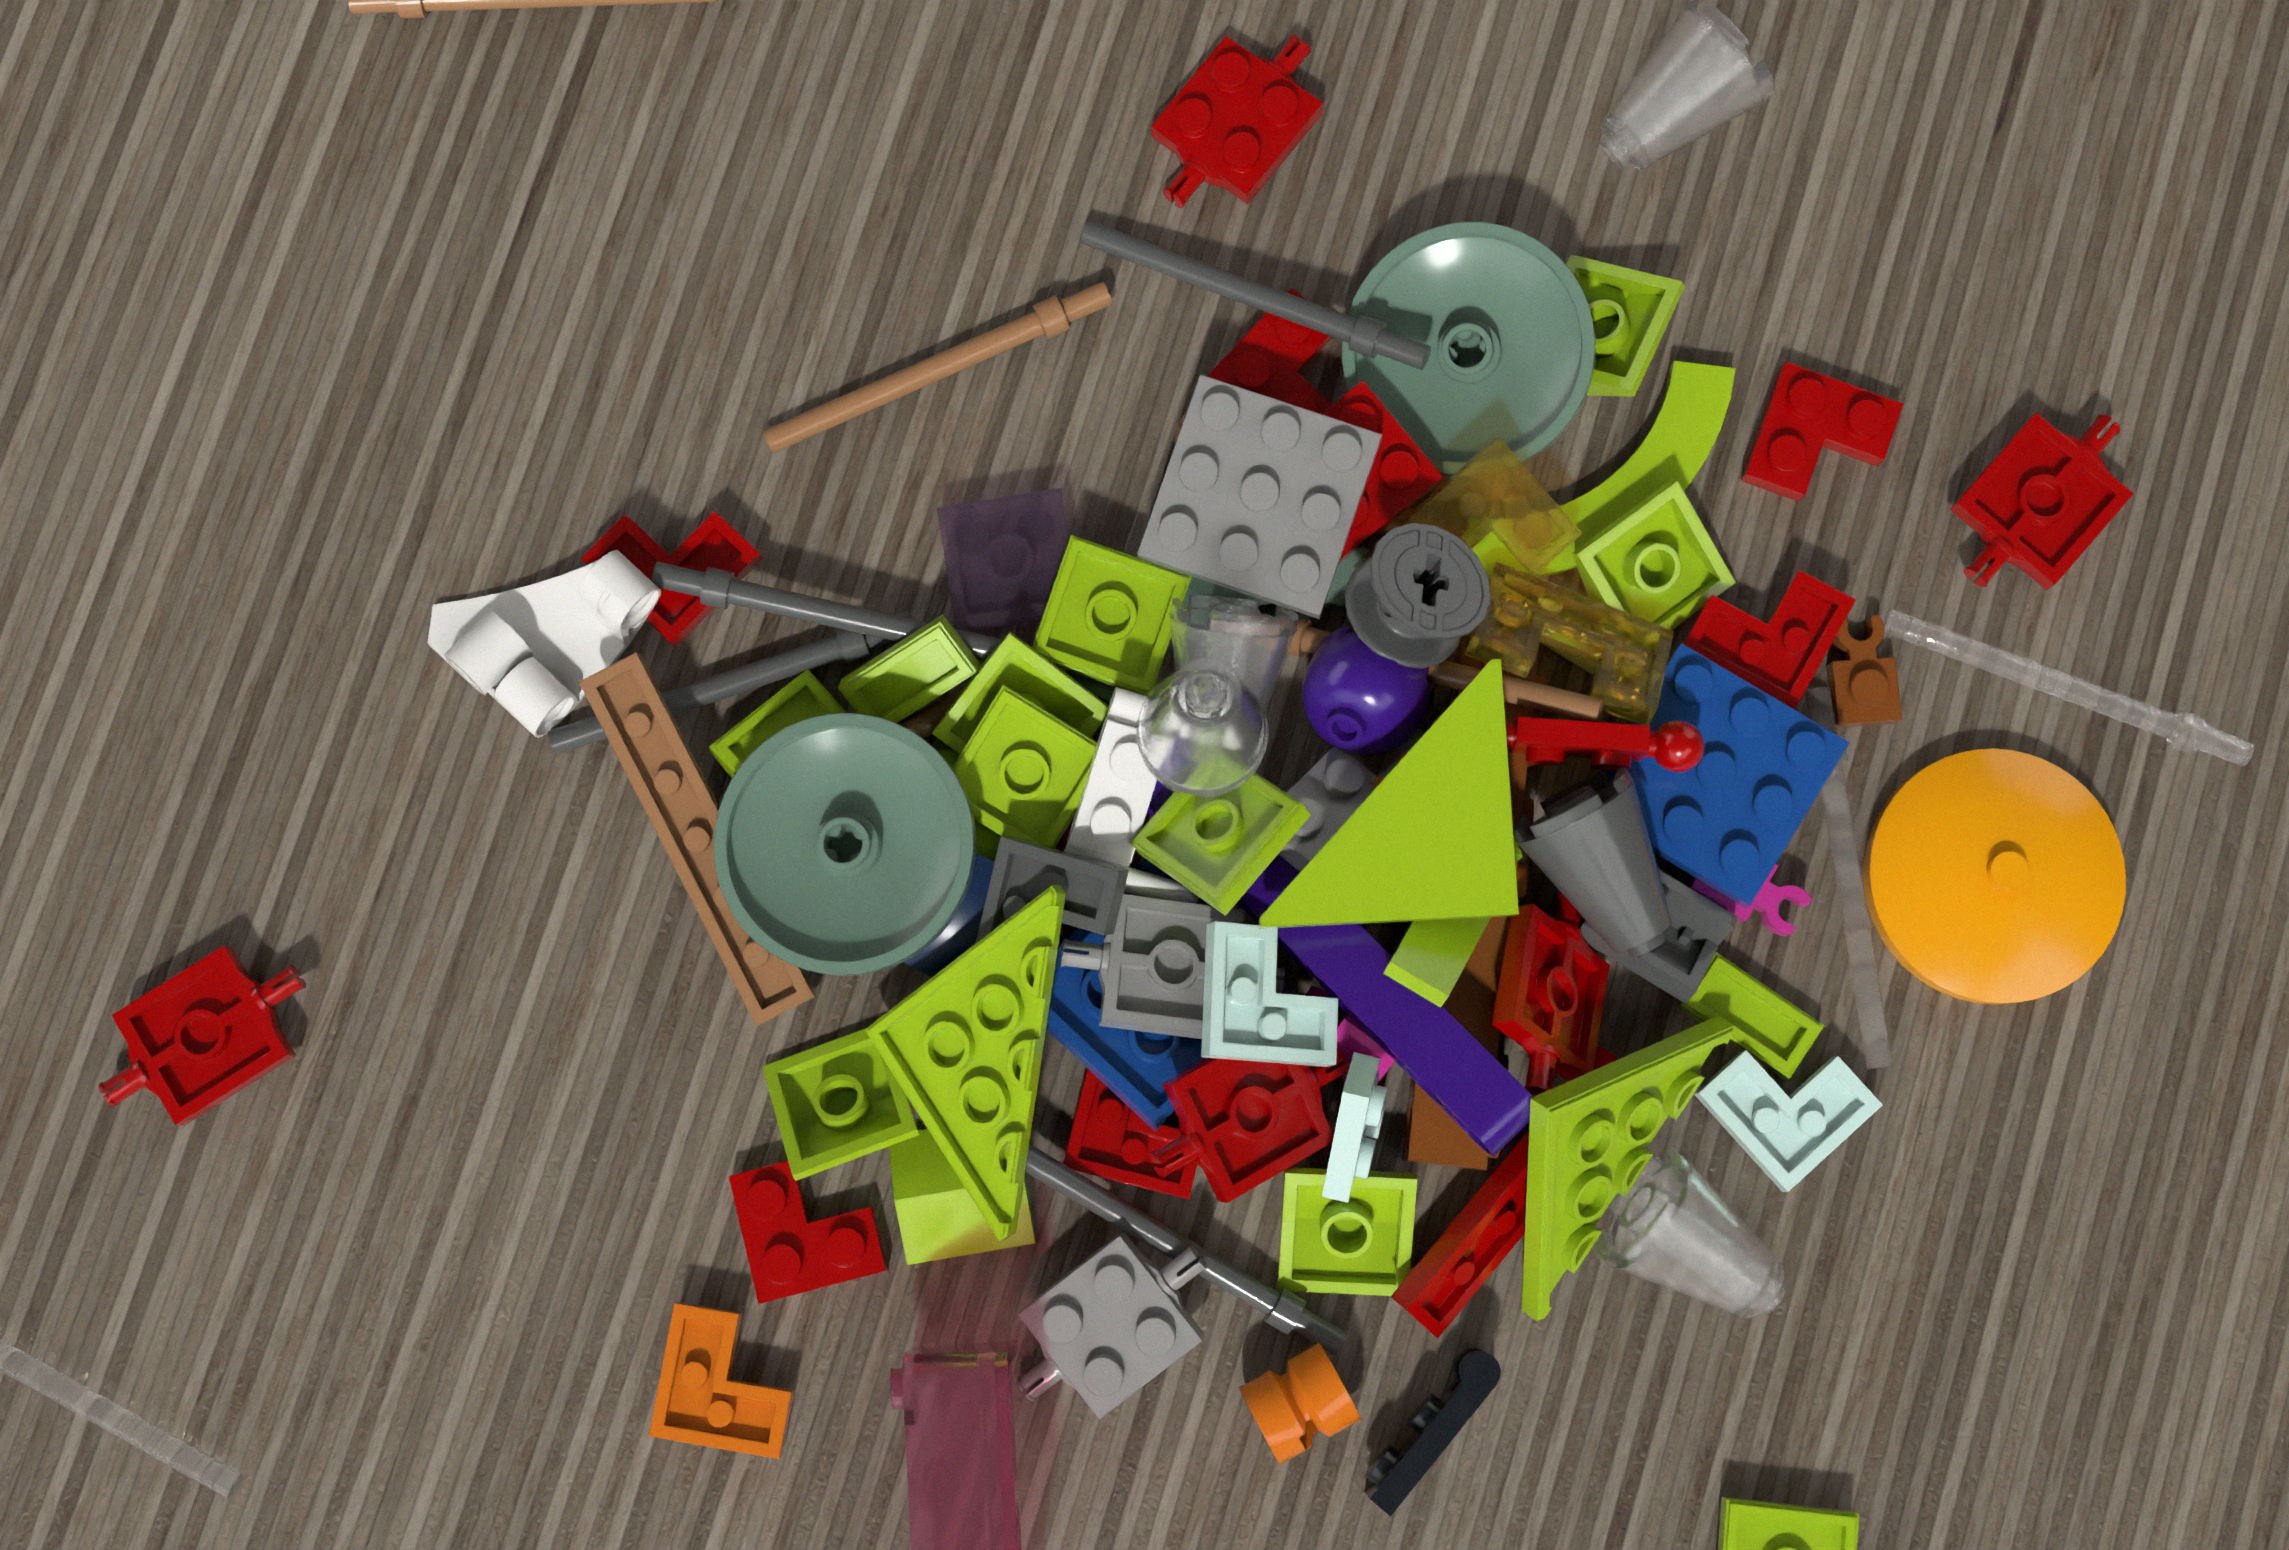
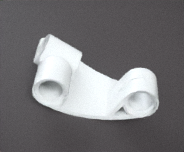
(545, 637)

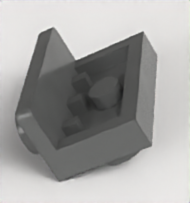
(1689, 944)

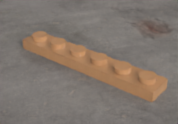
(685, 821)

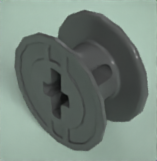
(1417, 595)

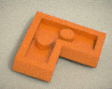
(701, 1402)

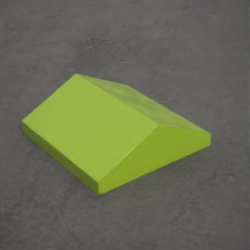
(1628, 319)
(1654, 561)
(1031, 676)
(837, 1104)
(937, 1211)
(1344, 1245)

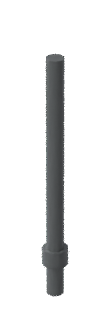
(1363, 334)
(720, 589)
(843, 645)
(1281, 1308)

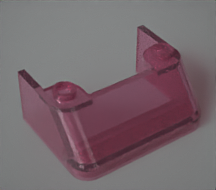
(960, 1445)

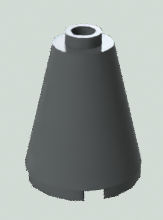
(1601, 860)

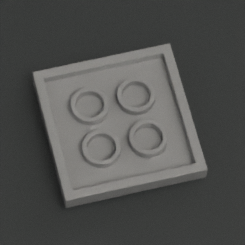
(1259, 496)

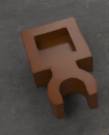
(1862, 685)

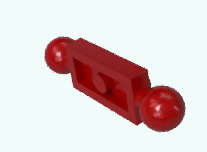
(1547, 742)

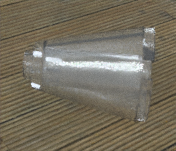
(1685, 89)
(1235, 634)
(1202, 729)
(1691, 1241)

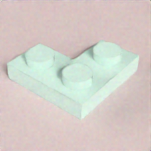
(1245, 1013)
(1358, 1116)
(1782, 1131)

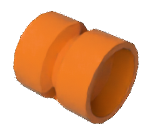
(1299, 1403)

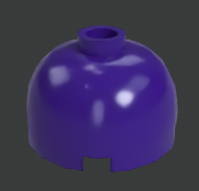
(1361, 697)

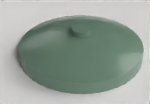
(1503, 336)
(845, 844)

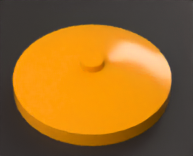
(1994, 876)

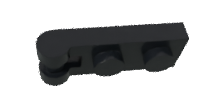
(1435, 1426)

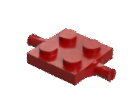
(1236, 120)
(2042, 501)
(1551, 994)
(203, 1035)
(1246, 1120)

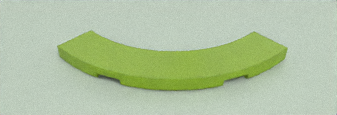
(1673, 449)

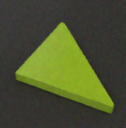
(1428, 836)
(974, 1051)
(1594, 1142)

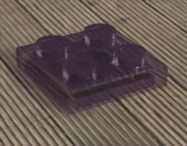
(1003, 557)

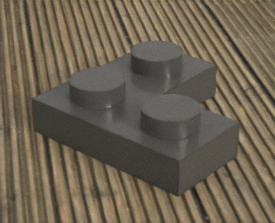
(1028, 869)

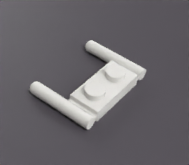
(1117, 802)

